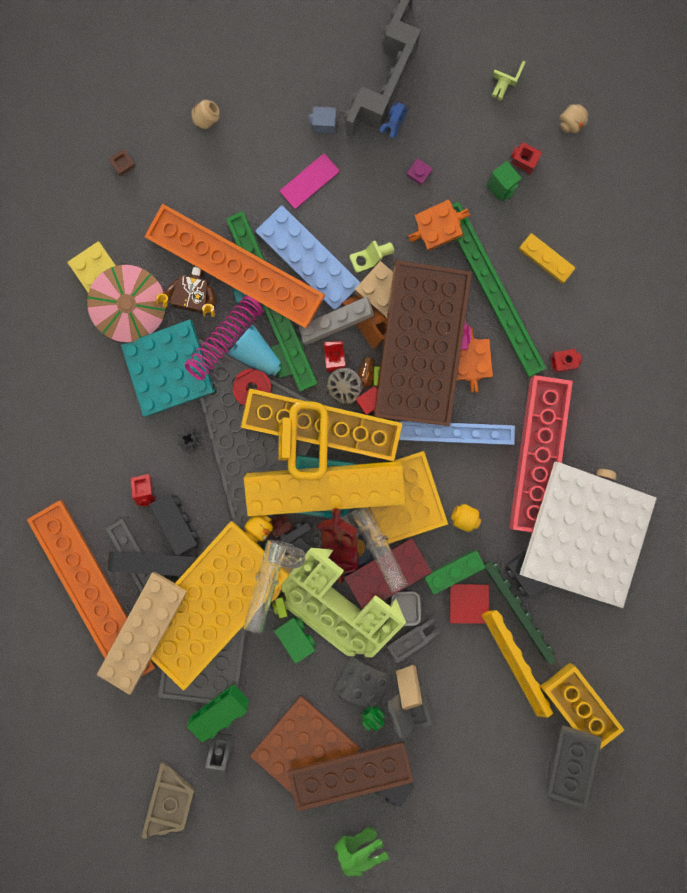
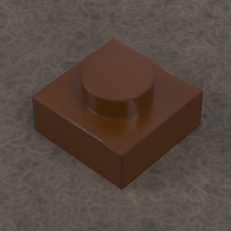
(122, 162)

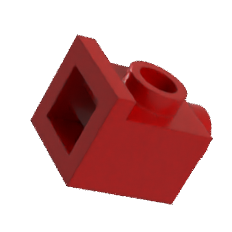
(529, 153)
(559, 363)

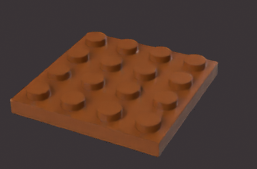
(299, 740)

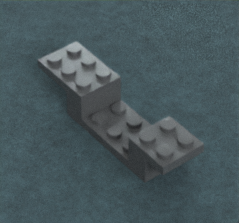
(399, 42)

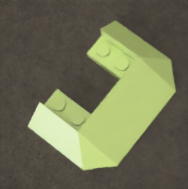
(332, 615)

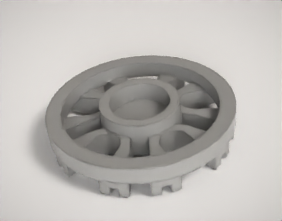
(344, 385)

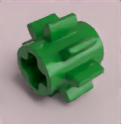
(372, 718)

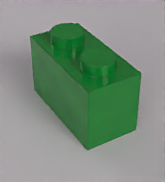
(504, 182)
(295, 639)

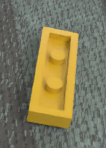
(546, 258)

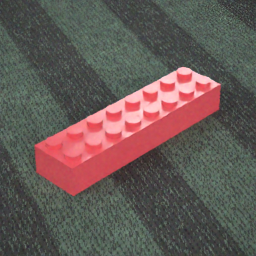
(540, 447)

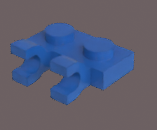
(397, 115)

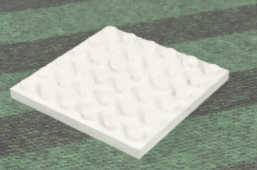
(588, 535)

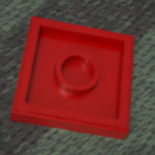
(468, 603)

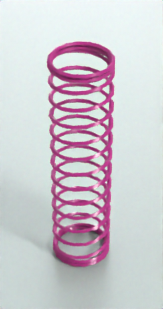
(250, 310)

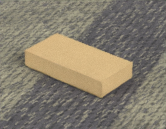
(409, 687)

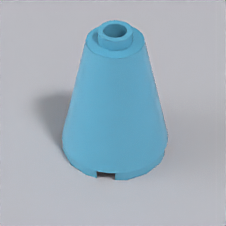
(255, 352)

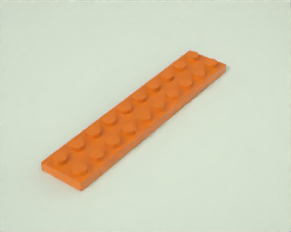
(235, 266)
(81, 575)

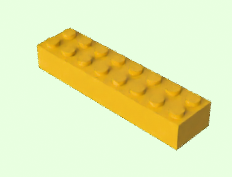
(345, 428)
(339, 488)

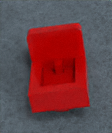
(334, 355)

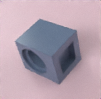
(323, 119)

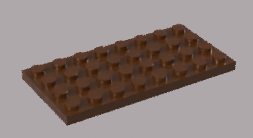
(422, 343)

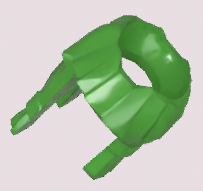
(356, 863)

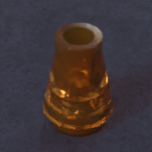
(366, 372)

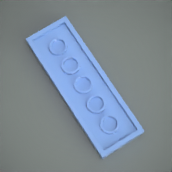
(307, 257)

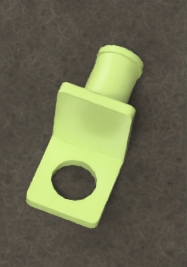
(503, 82)
(372, 255)

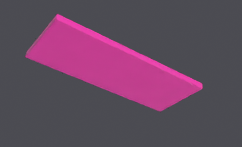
(309, 181)

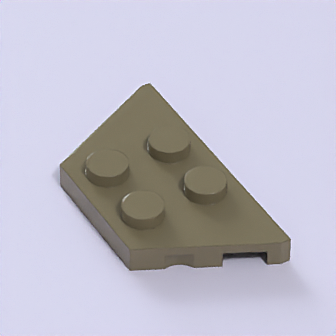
(168, 804)

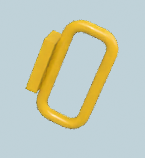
(287, 440)

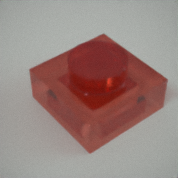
(281, 525)

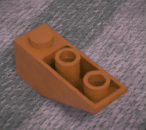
(372, 328)

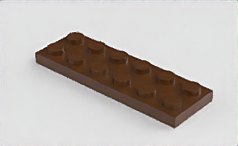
(350, 776)

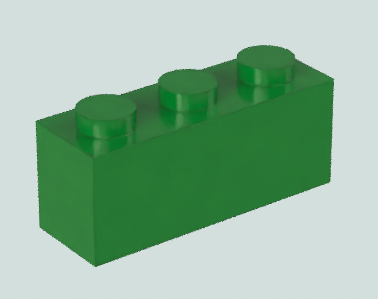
(454, 571)
(218, 713)

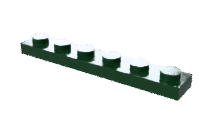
(523, 617)

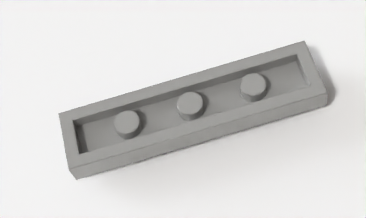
(337, 320)

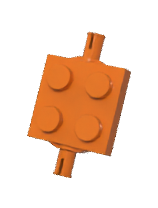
(439, 225)
(475, 362)

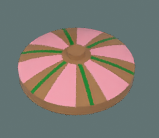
(125, 303)

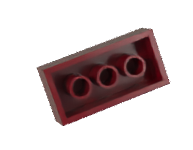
(368, 580)

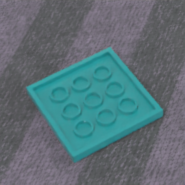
(160, 371)

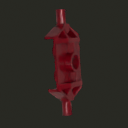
(342, 555)

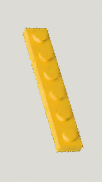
(517, 664)

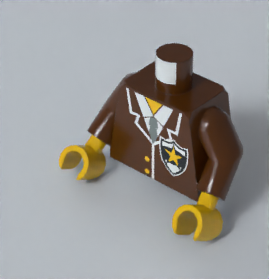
(190, 294)

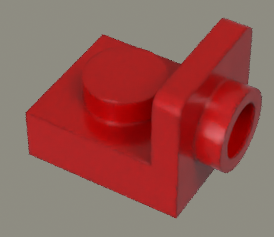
(142, 490)

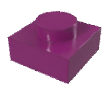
(419, 172)

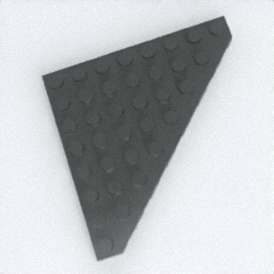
(238, 448)

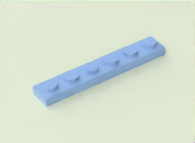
(458, 433)

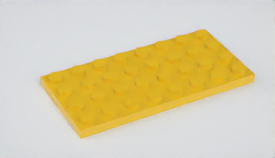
(214, 607)

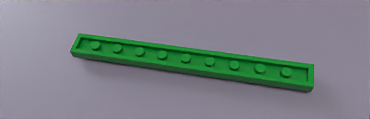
(498, 298)
(281, 325)

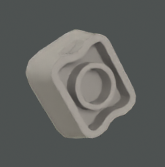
(410, 606)

